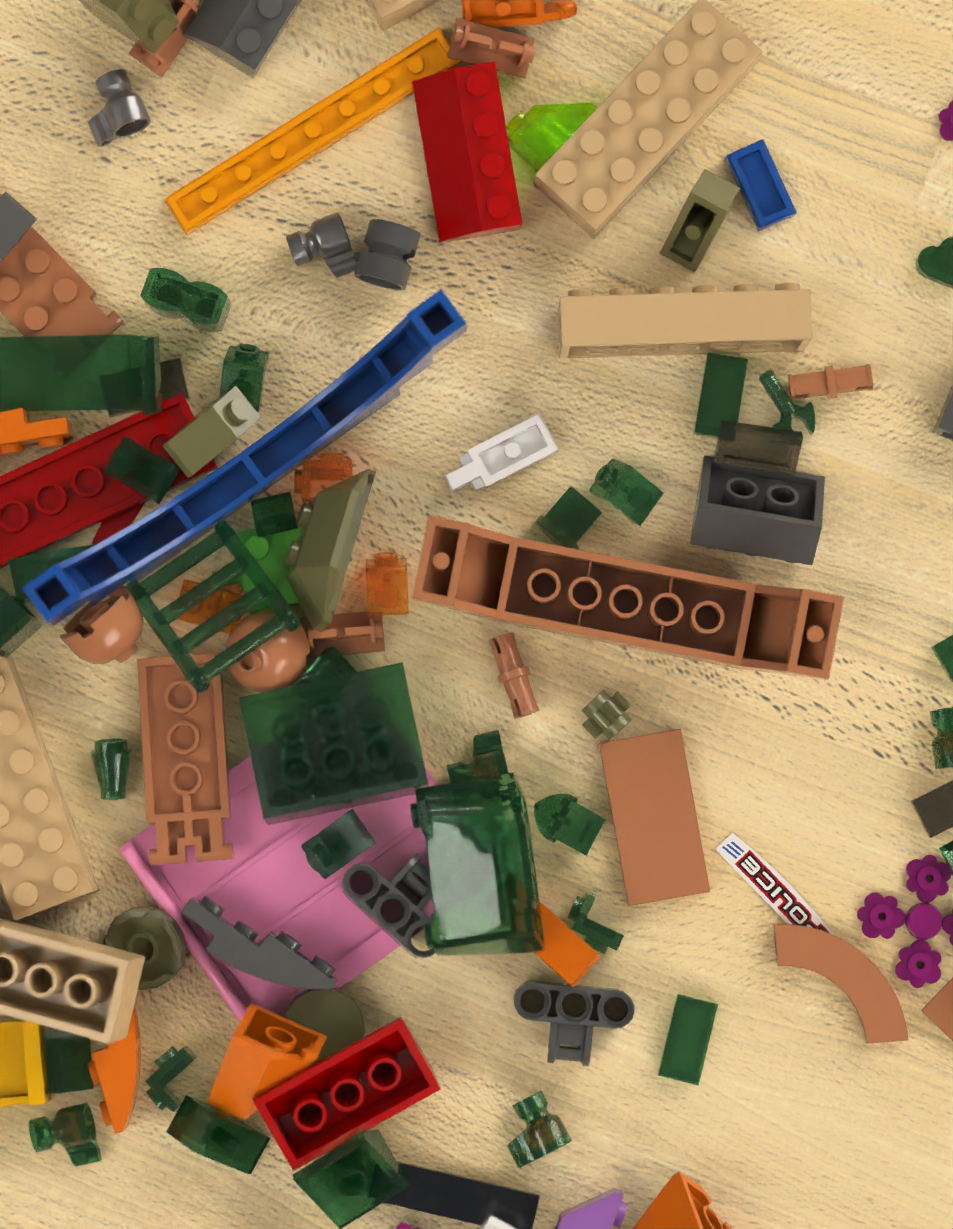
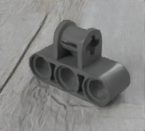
(403, 889)
(572, 1029)

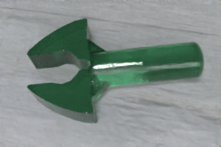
(785, 405)

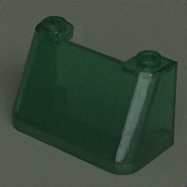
(480, 867)

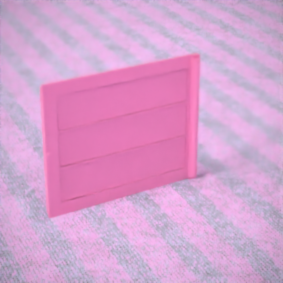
(278, 890)

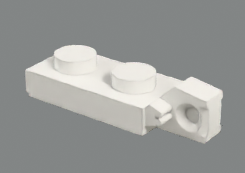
(503, 455)

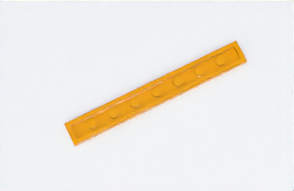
(309, 133)

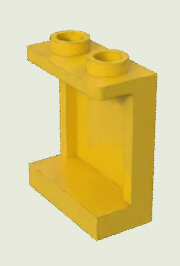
(22, 1064)

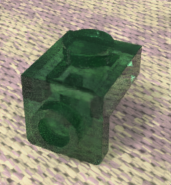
(245, 368)
(141, 470)
(626, 490)
(337, 844)
(596, 935)
(169, 1065)

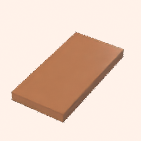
(654, 817)

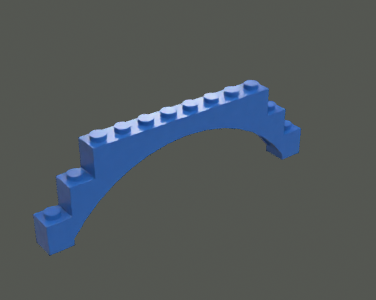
(317, 424)

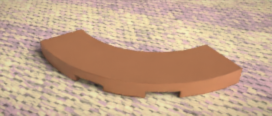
(851, 972)

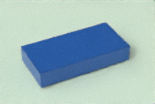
(760, 185)

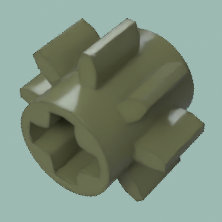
(606, 715)

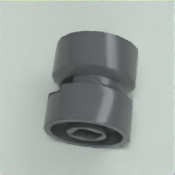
(387, 254)

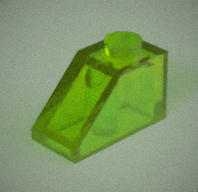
(545, 129)

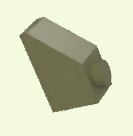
(699, 220)
(212, 431)

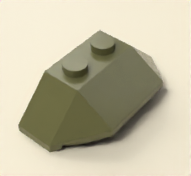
(325, 546)

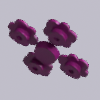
(921, 920)

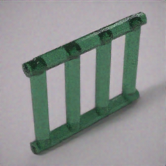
(263, 591)

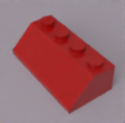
(467, 152)
(347, 1093)

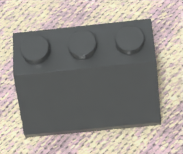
(241, 29)
(758, 512)

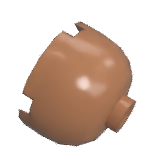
(105, 629)
(274, 663)

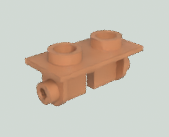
(483, 44)
(167, 52)
(347, 633)

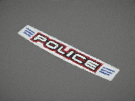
(769, 884)

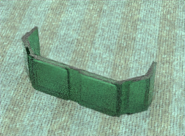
(80, 373)

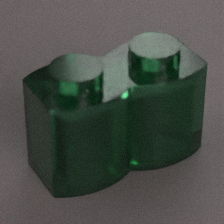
(175, 298)

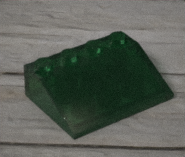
(334, 744)

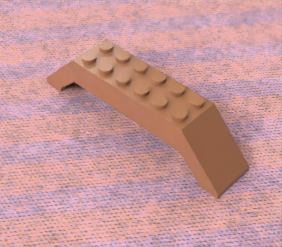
(627, 601)

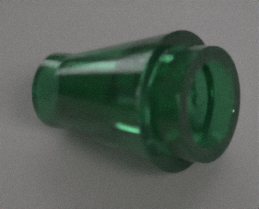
(111, 766)

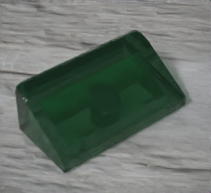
(67, 1061)

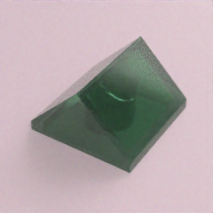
(353, 1178)

